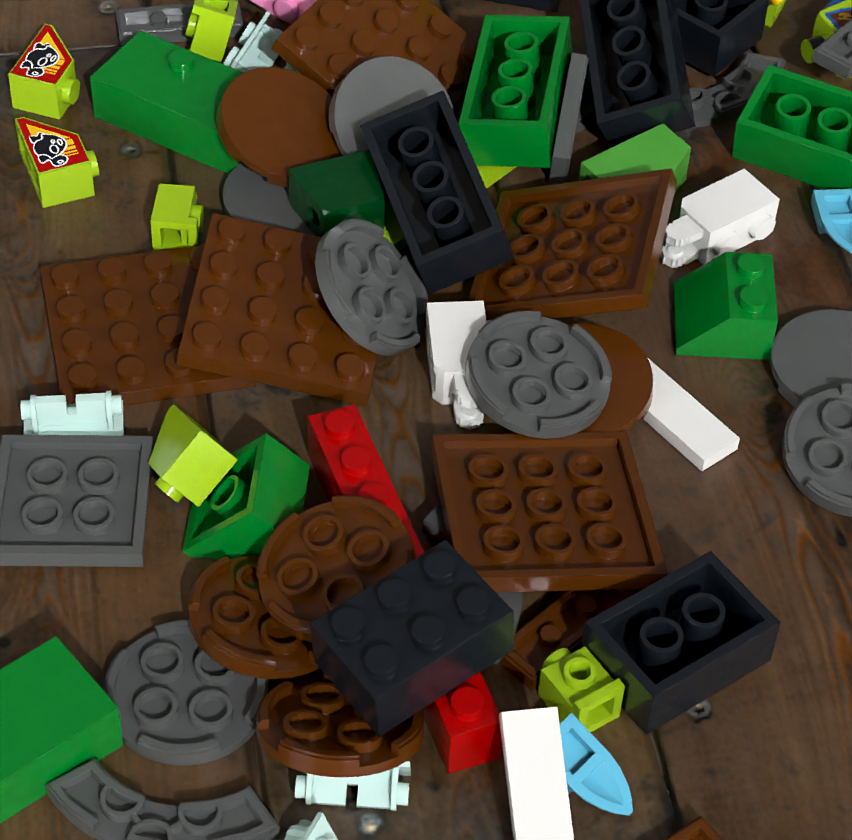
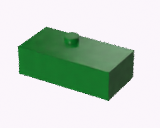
(517, 90)
(165, 97)
(798, 129)
(49, 723)

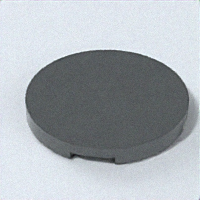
(373, 91)
(255, 200)
(371, 287)
(812, 354)
(538, 375)
(820, 448)
(180, 701)

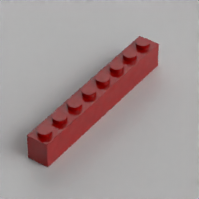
(347, 463)

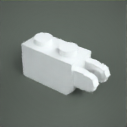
(720, 220)
(449, 336)

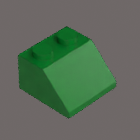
(727, 308)
(248, 502)

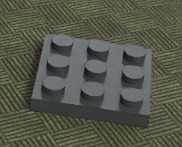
(74, 500)

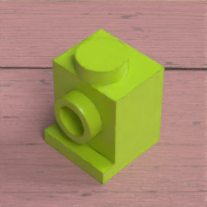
(211, 27)
(176, 217)
(580, 687)

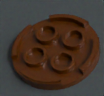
(276, 122)
(630, 384)
(327, 558)
(236, 627)
(324, 735)

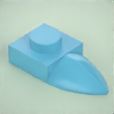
(834, 215)
(593, 770)

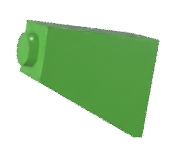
(646, 152)

